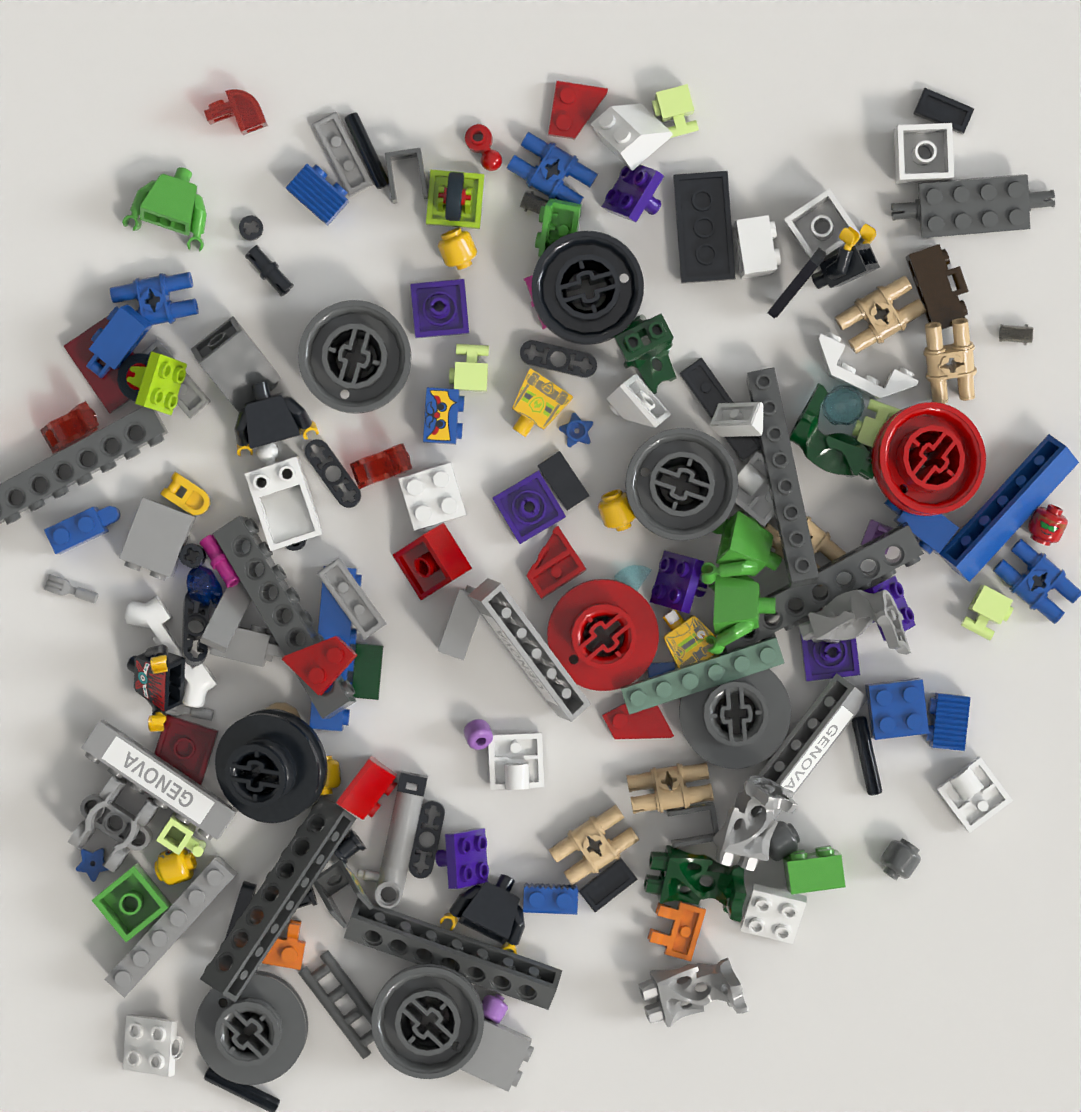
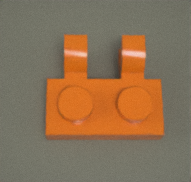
(684, 930)
(287, 951)

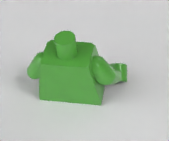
(171, 205)
(742, 549)
(736, 609)

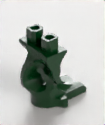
(647, 341)
(832, 452)
(686, 869)

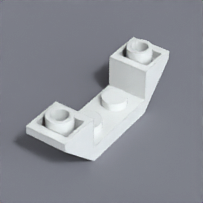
(831, 351)

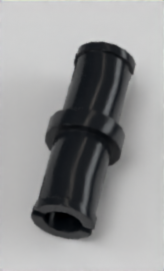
(269, 270)

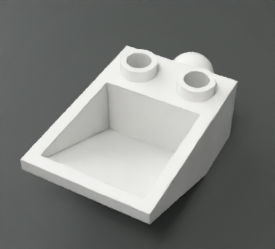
(283, 504)

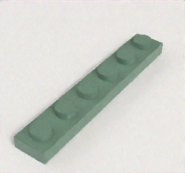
(702, 675)

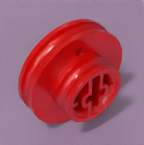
(953, 459)
(620, 604)

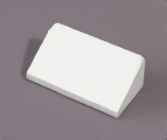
(738, 419)

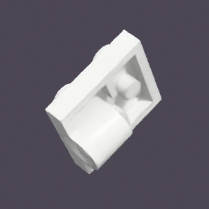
(754, 490)
(516, 761)
(974, 794)
(773, 913)
(151, 1045)

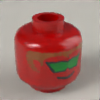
(1047, 525)

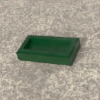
(367, 671)

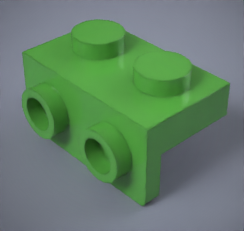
(558, 220)

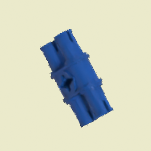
(550, 155)
(161, 287)
(1052, 579)

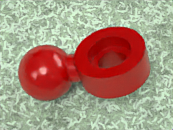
(490, 159)

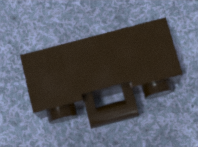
(933, 287)

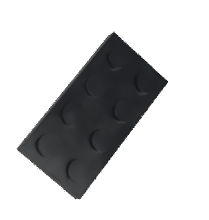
(704, 227)

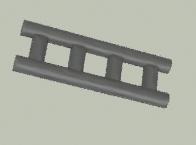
(328, 1001)

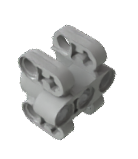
(108, 808)

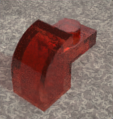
(242, 106)
(70, 427)
(381, 466)

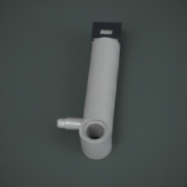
(399, 839)

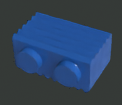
(318, 194)
(948, 721)
(550, 899)

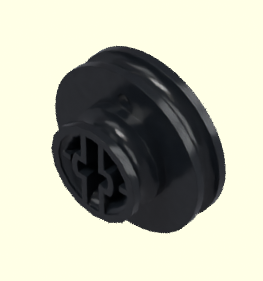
(595, 253)
(271, 765)

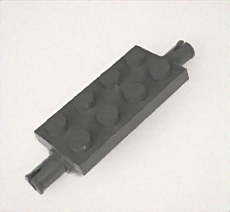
(973, 205)

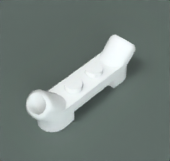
(154, 616)

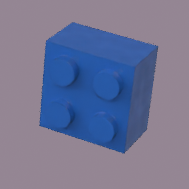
(897, 709)

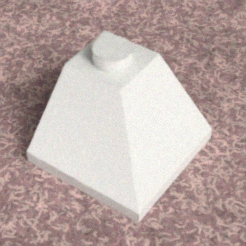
(637, 403)

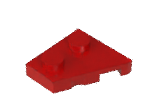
(573, 108)
(555, 565)
(321, 663)
(639, 725)

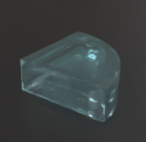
(633, 575)

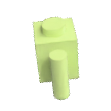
(674, 105)
(470, 374)
(868, 427)
(989, 606)
(178, 835)

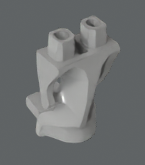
(852, 614)
(746, 837)
(679, 984)

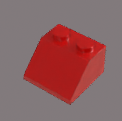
(432, 561)
(367, 788)

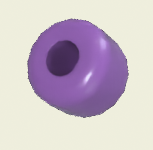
(478, 734)
(494, 1008)

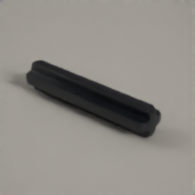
(367, 150)
(867, 755)
(245, 1092)

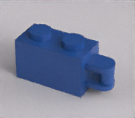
(117, 339)
(81, 528)
(931, 531)

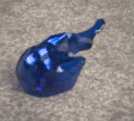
(204, 586)

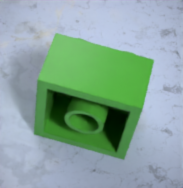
(814, 870)
(131, 902)

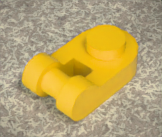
(195, 499)

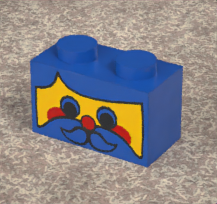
(441, 416)

